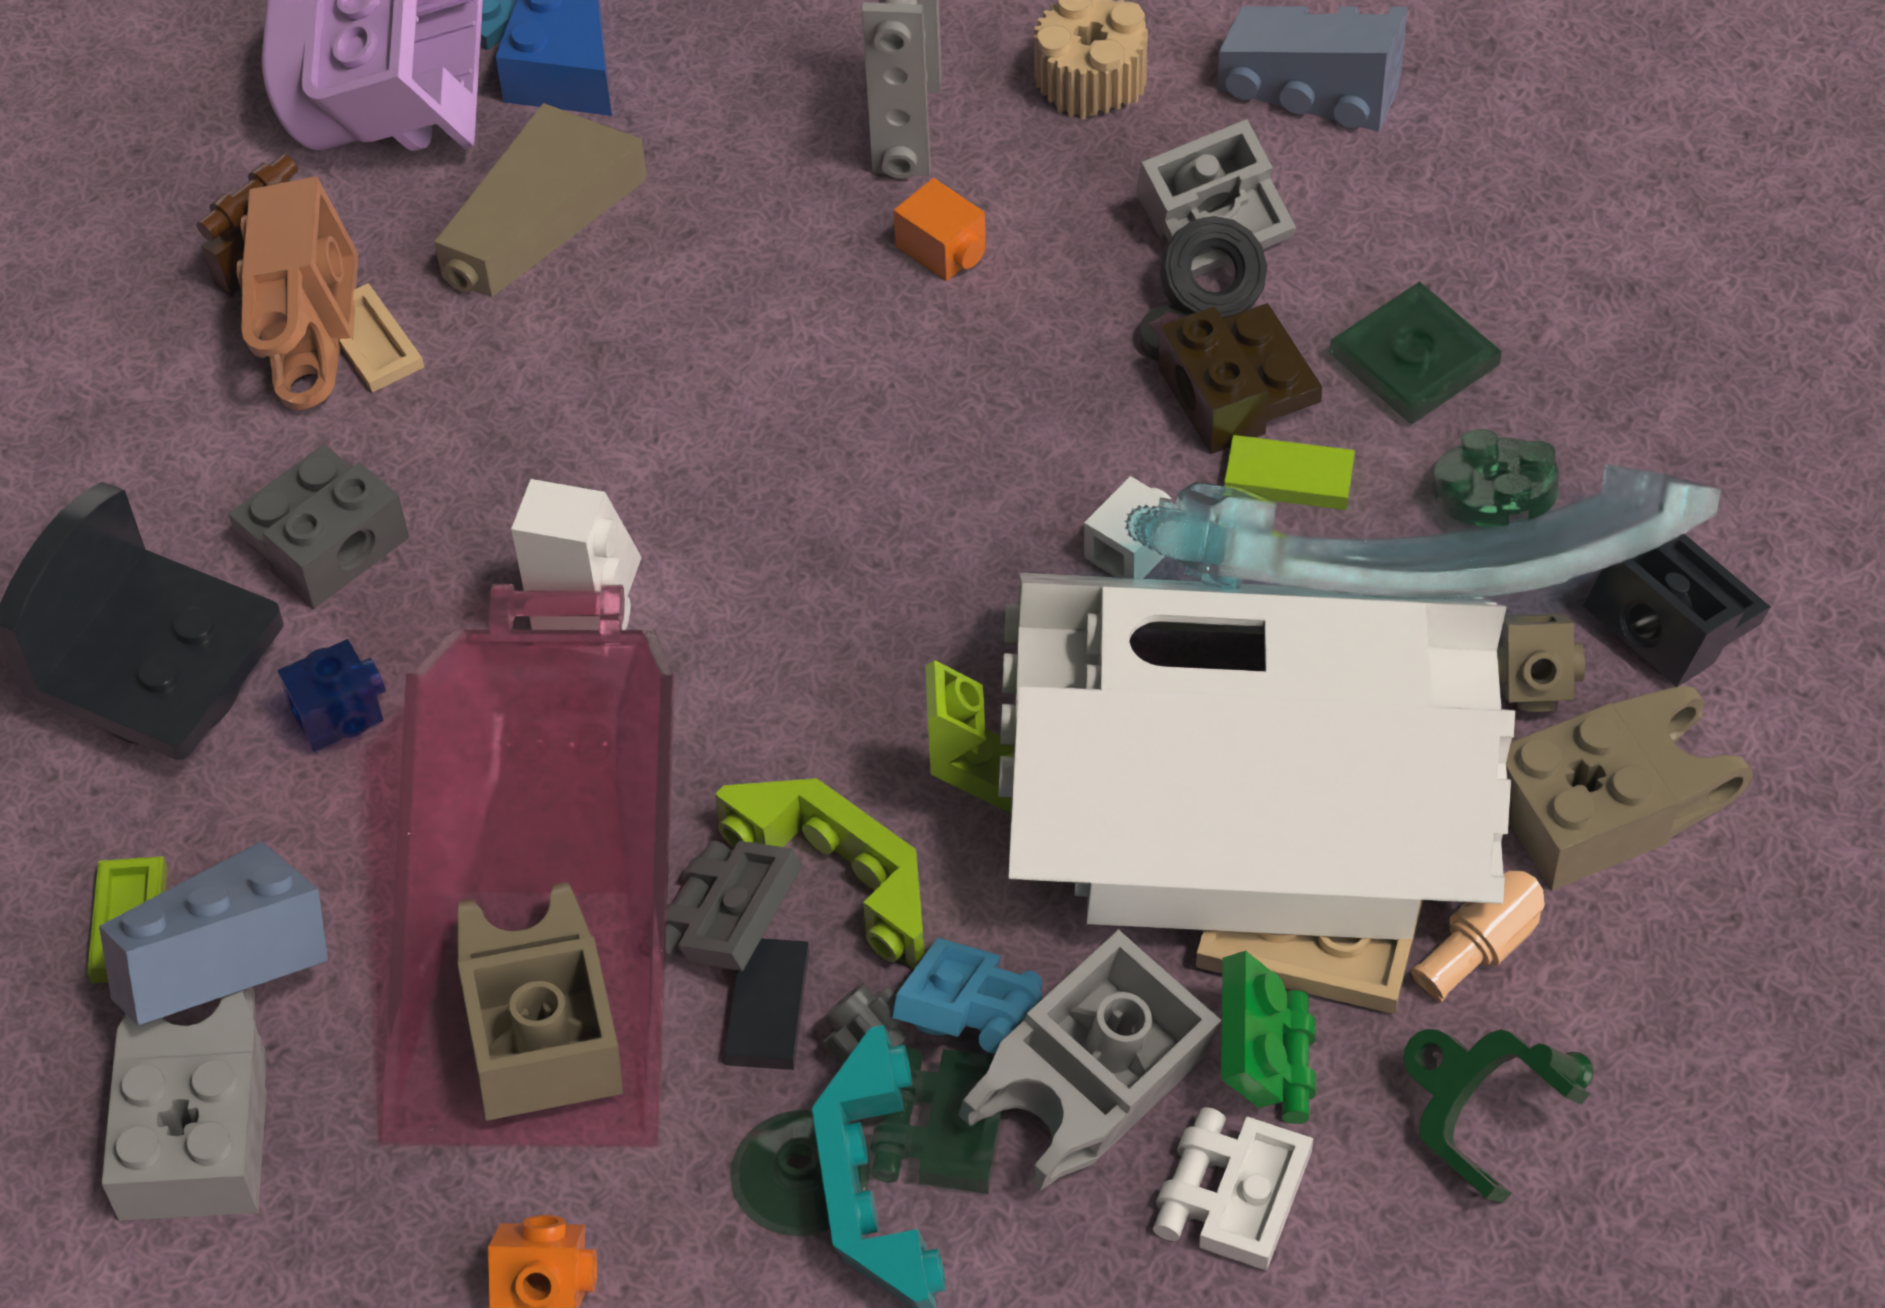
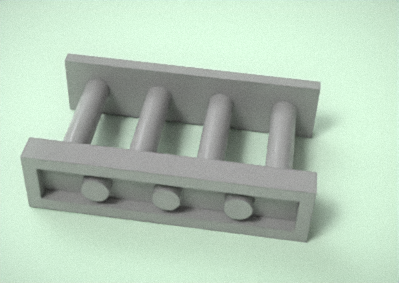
(901, 69)

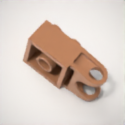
(297, 286)

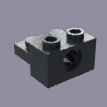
(1675, 607)

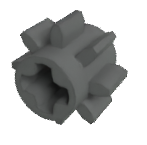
(856, 1014)

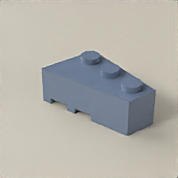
(1316, 63)
(214, 936)

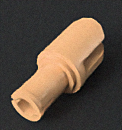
(1482, 935)

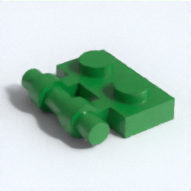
(1266, 1038)

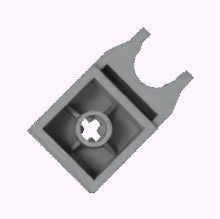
(1096, 1055)
(187, 1115)

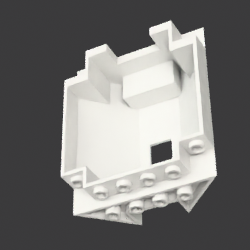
(1256, 797)

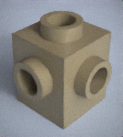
(1533, 638)

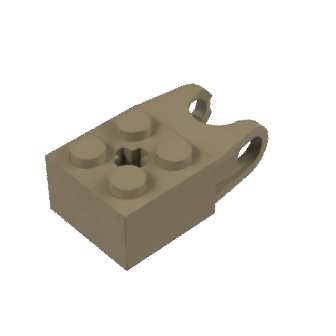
(1615, 784)
(537, 1010)

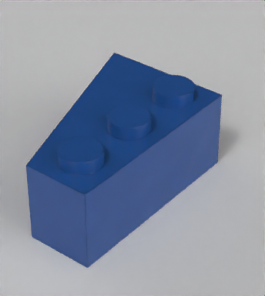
(555, 56)

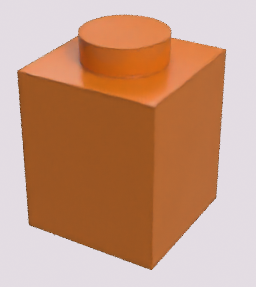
(940, 229)

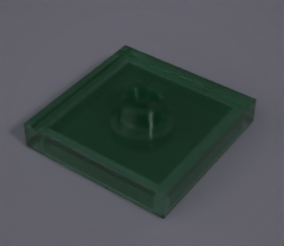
(1415, 352)

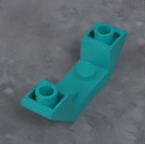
(861, 1089)

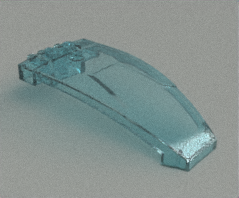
(1230, 537)

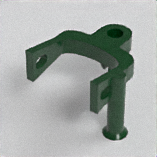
(1464, 1071)

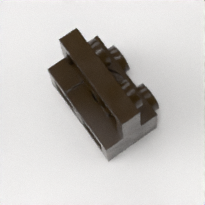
(1234, 372)

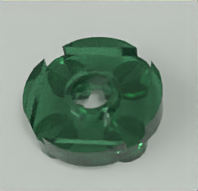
(1496, 478)

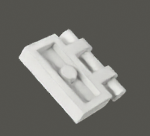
(1254, 1194)

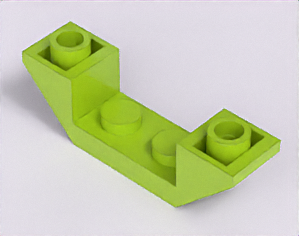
(959, 743)
(883, 861)

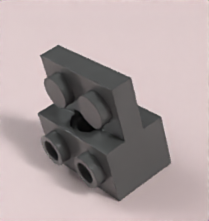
(322, 524)

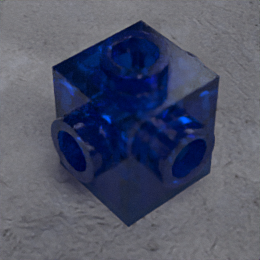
(333, 694)

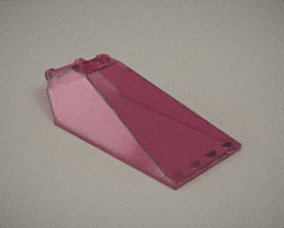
(520, 774)

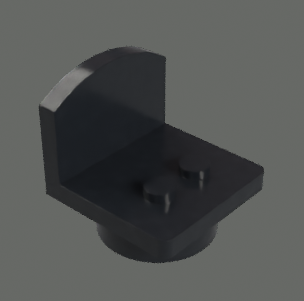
(128, 632)

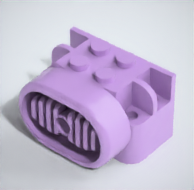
(373, 69)

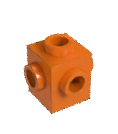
(540, 1264)

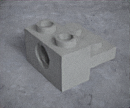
(1218, 177)

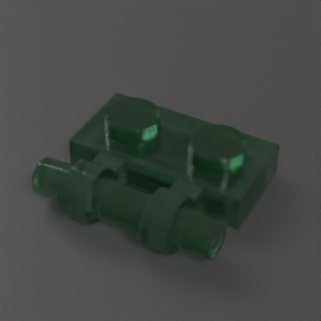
(949, 1148)

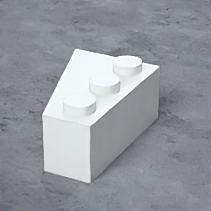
(572, 543)

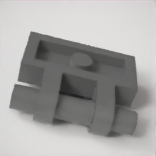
(728, 902)

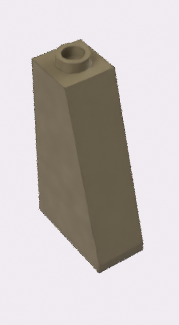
(537, 197)

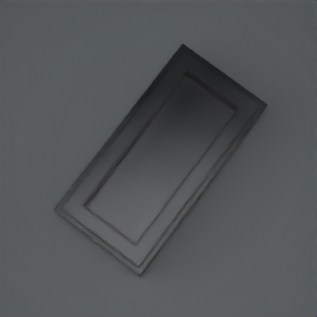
(768, 1006)

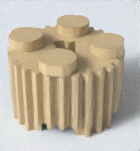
(1091, 55)

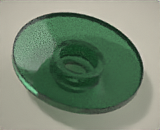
(772, 1191)

